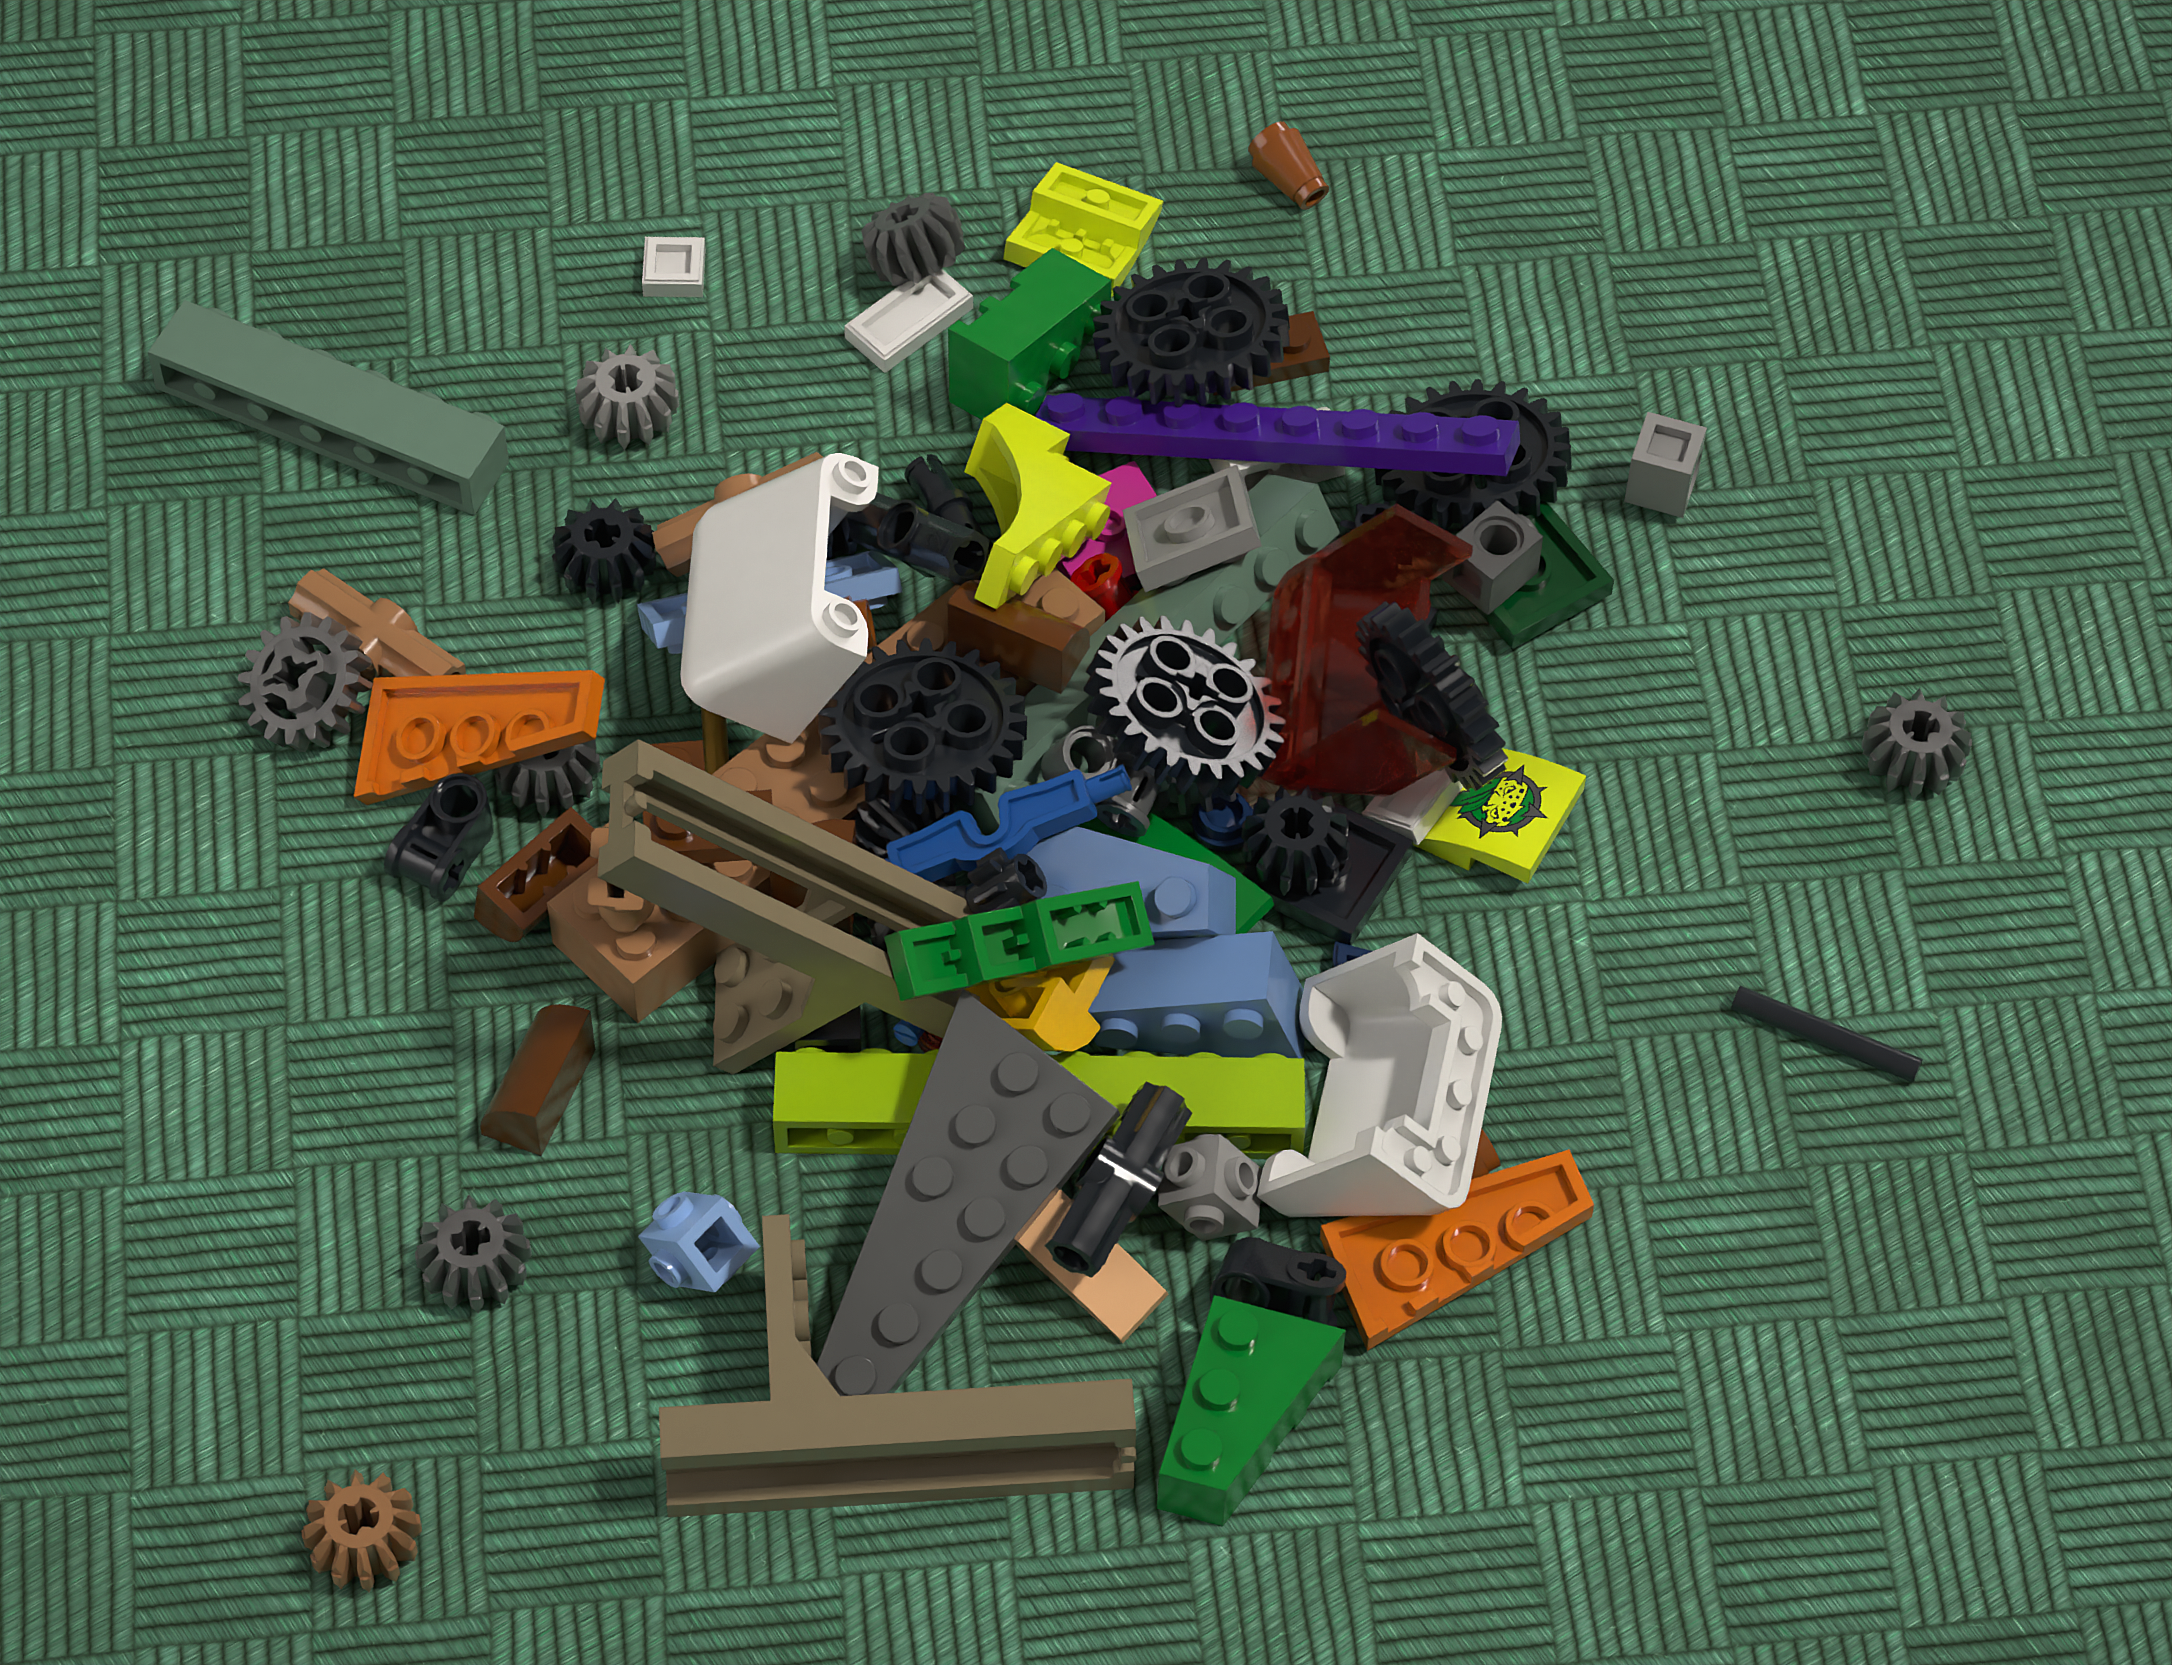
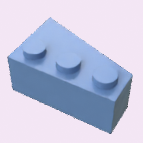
(1179, 893)
(1202, 996)

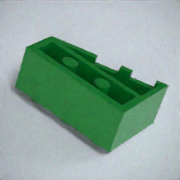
(1026, 337)
(1239, 1404)

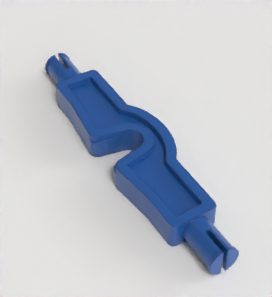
(1024, 819)

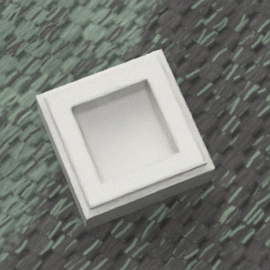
(673, 267)

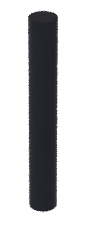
(1827, 1034)

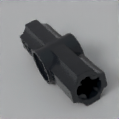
(920, 539)
(1118, 1179)

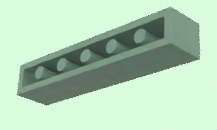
(329, 406)

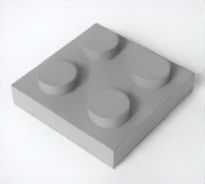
(1191, 529)

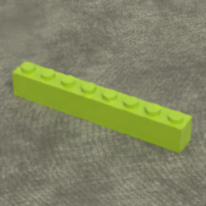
(870, 1097)

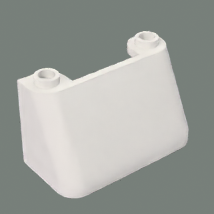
(757, 621)
(1402, 1087)

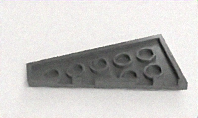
(973, 1174)

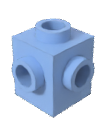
(697, 1241)

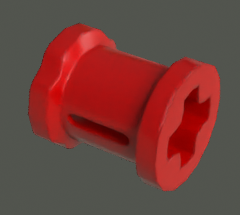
(1103, 582)

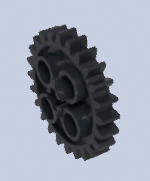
(1191, 332)
(1533, 476)
(1431, 691)
(1184, 706)
(924, 726)

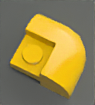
(1050, 1004)

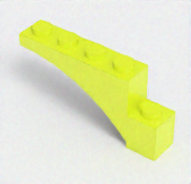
(1038, 499)

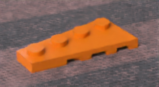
(469, 725)
(1418, 1263)

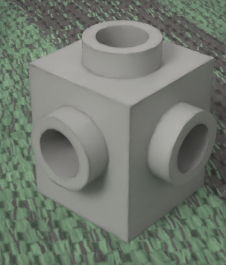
(1210, 1187)

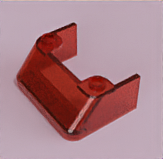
(1335, 720)

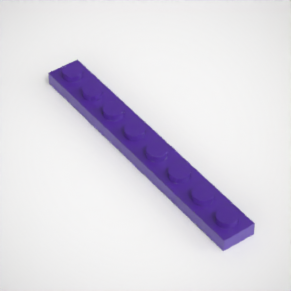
(1285, 434)

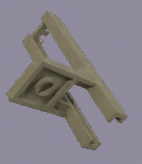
(787, 962)
(889, 1447)

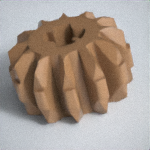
(355, 1511)

